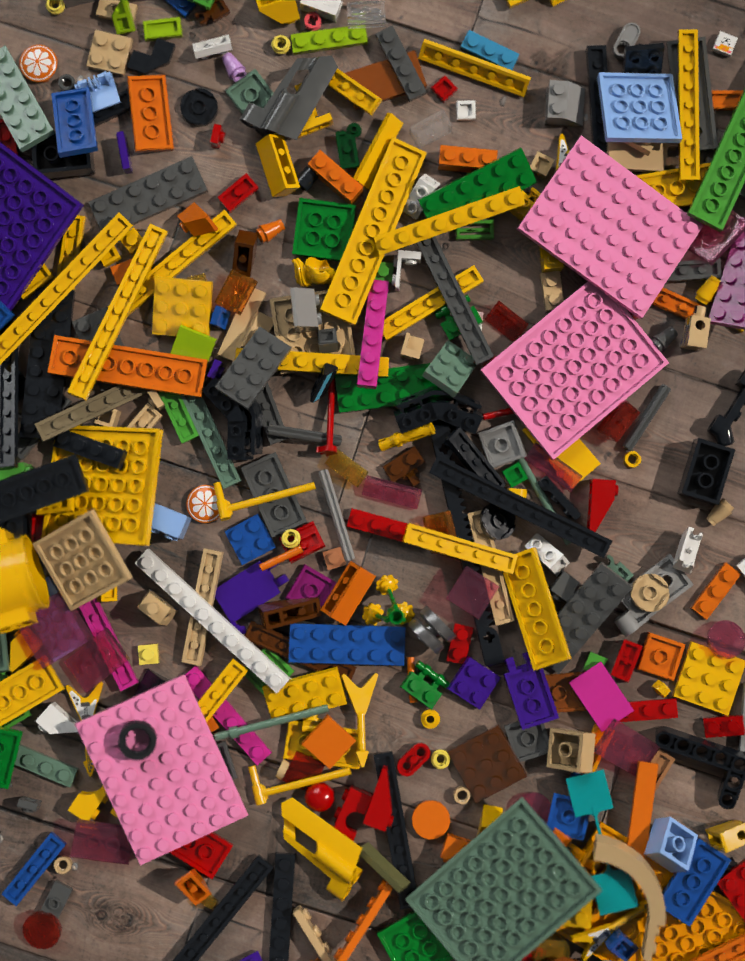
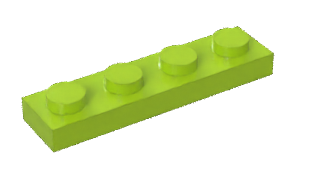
(328, 39)

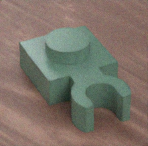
(619, 568)

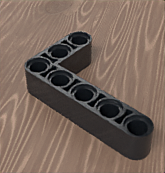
(708, 757)

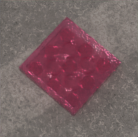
(56, 632)

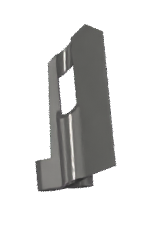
(288, 112)

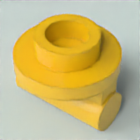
(310, 723)

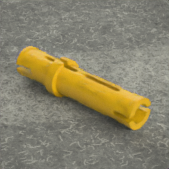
(399, 439)

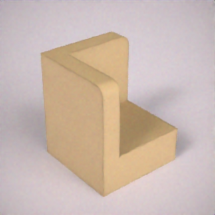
(412, 347)
(109, 419)

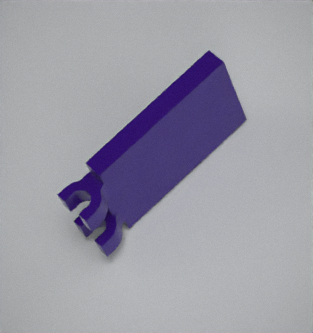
(248, 590)
(529, 693)

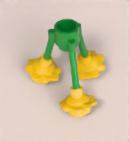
(396, 614)

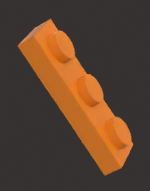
(715, 591)

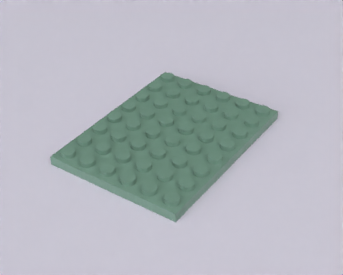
(504, 890)

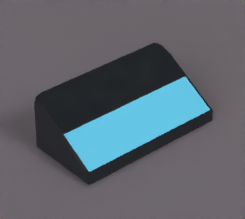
(323, 382)

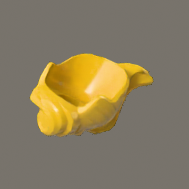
(313, 271)

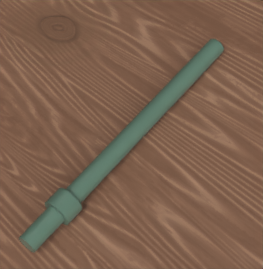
(534, 483)
(235, 731)

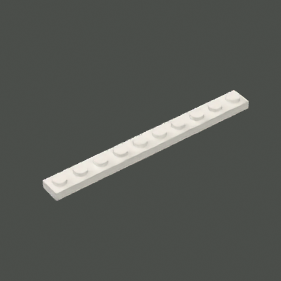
(212, 620)

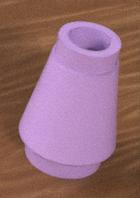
(233, 67)

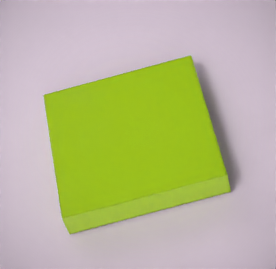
(193, 344)

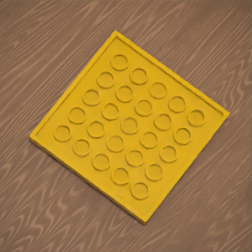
(119, 497)

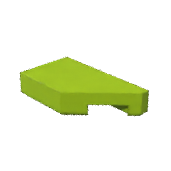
(123, 18)

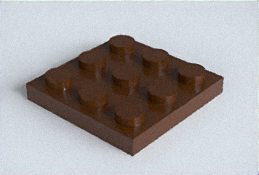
(487, 763)

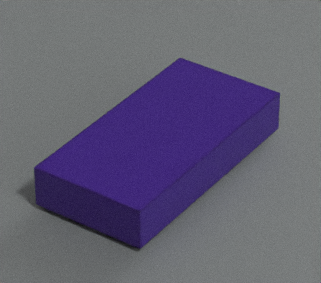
(124, 152)

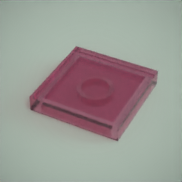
(472, 592)

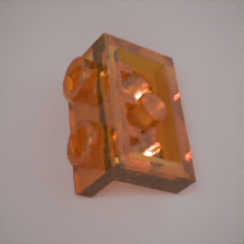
(236, 292)
(440, 522)

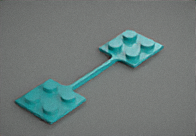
(590, 796)

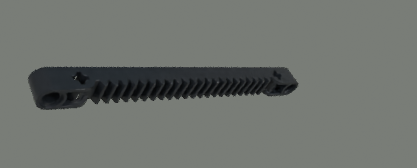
(492, 650)

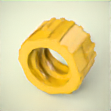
(635, 454)
(660, 688)

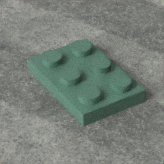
(450, 368)

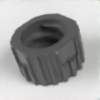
(63, 78)

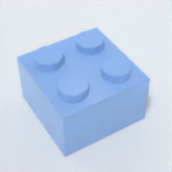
(169, 522)
(671, 844)

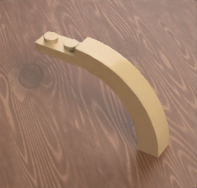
(626, 858)

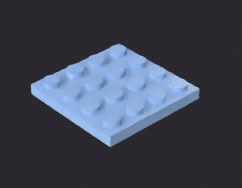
(639, 107)

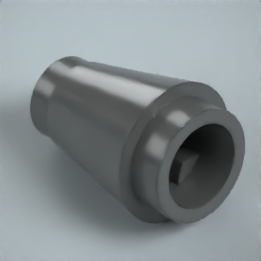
(664, 338)

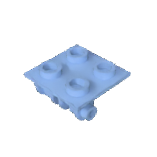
(102, 90)

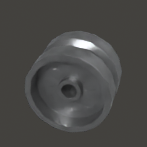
(428, 632)

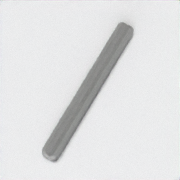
(336, 515)

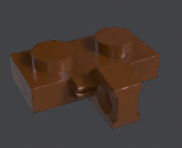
(405, 466)

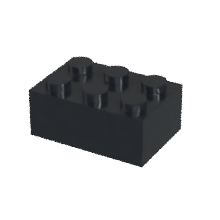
(48, 162)
(706, 471)

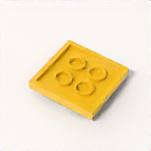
(181, 303)
(708, 679)

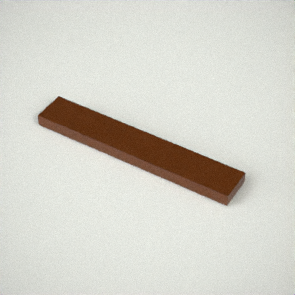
(279, 644)

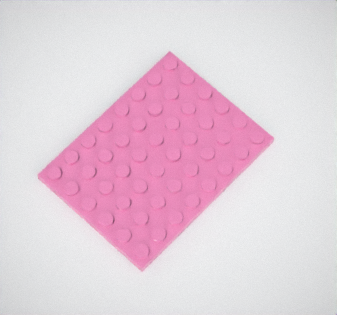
(610, 227)
(574, 368)
(178, 788)

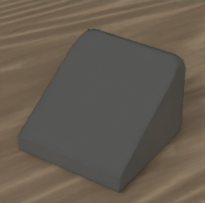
(327, 340)

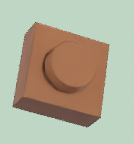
(334, 558)

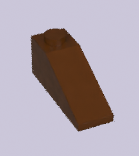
(288, 611)

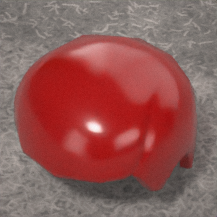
(319, 797)

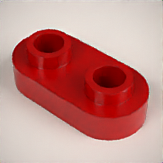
(414, 759)

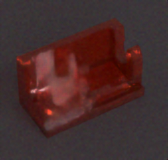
(506, 321)
(618, 421)

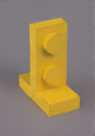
(315, 124)

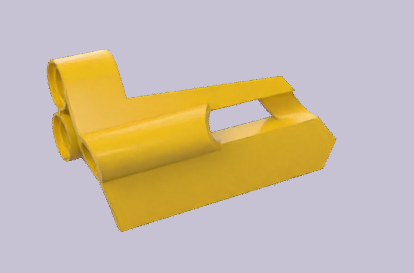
(335, 852)

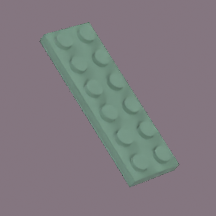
(19, 106)

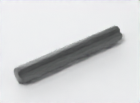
(646, 417)
(301, 434)

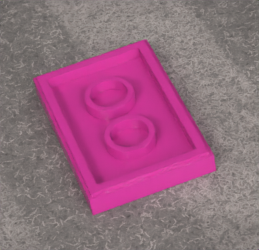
(601, 696)

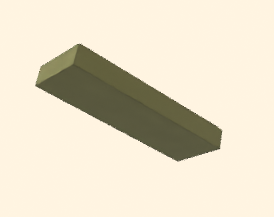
(384, 868)

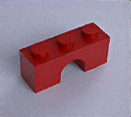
(354, 801)

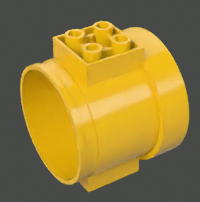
(21, 583)

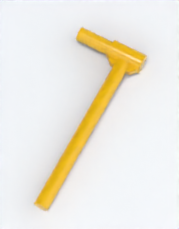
(226, 509)
(261, 792)

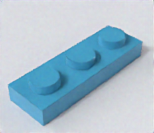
(489, 50)

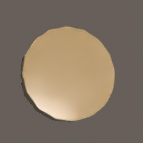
(650, 592)

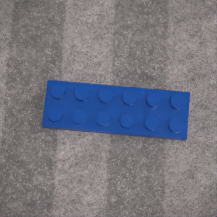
(346, 644)

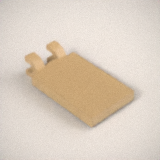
(639, 162)

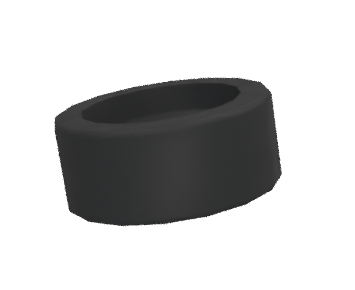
(134, 755)

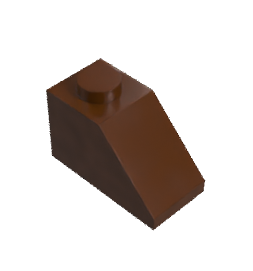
(244, 252)

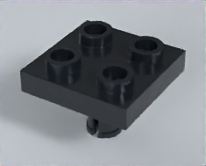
(643, 58)

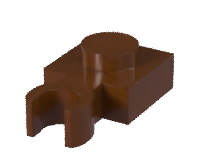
(217, 12)

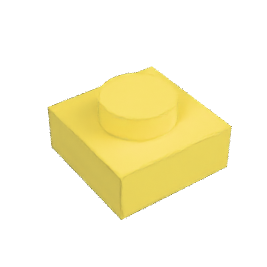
(148, 654)

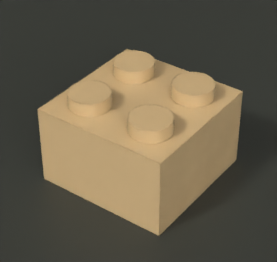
(571, 750)

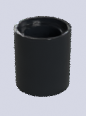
(307, 178)

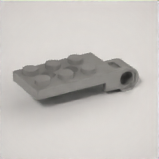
(633, 617)

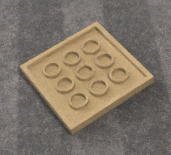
(308, 340)
(82, 560)

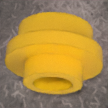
(429, 712)

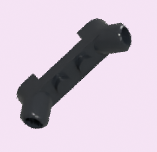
(720, 425)

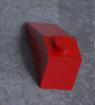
(601, 496)
(380, 807)

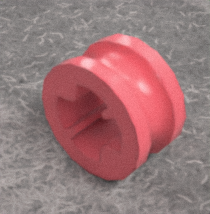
(307, 19)

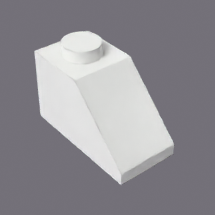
(56, 720)

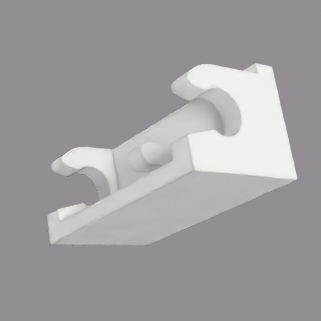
(325, 8)
(687, 551)

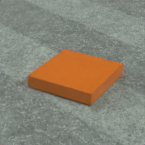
(660, 656)
(328, 741)

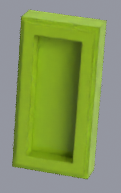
(163, 29)

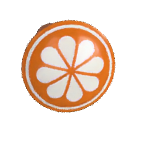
(38, 63)
(202, 504)

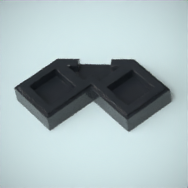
(160, 56)

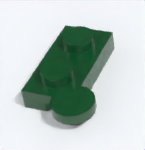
(347, 146)

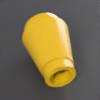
(707, 291)

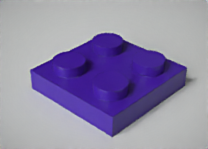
(473, 682)

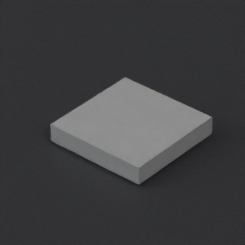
(502, 444)

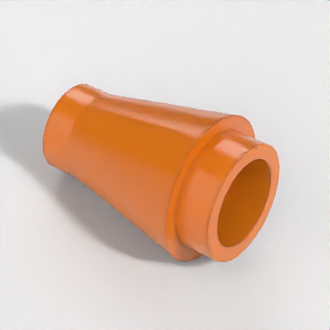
(269, 230)

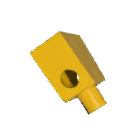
(727, 835)

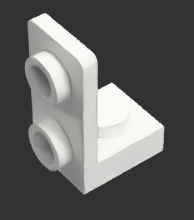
(423, 187)
(410, 258)
(548, 554)

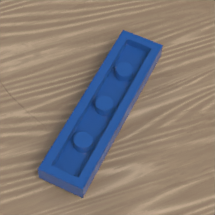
(34, 868)

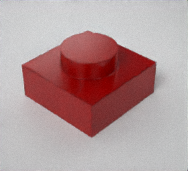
(217, 136)

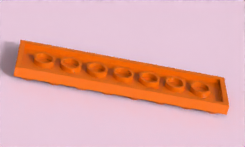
(133, 367)

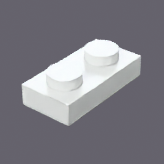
(212, 46)

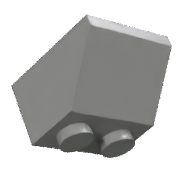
(564, 103)
(304, 309)

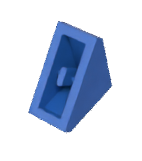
(621, 945)

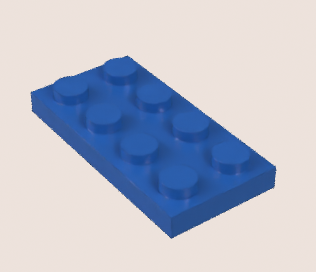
(74, 122)
(690, 889)

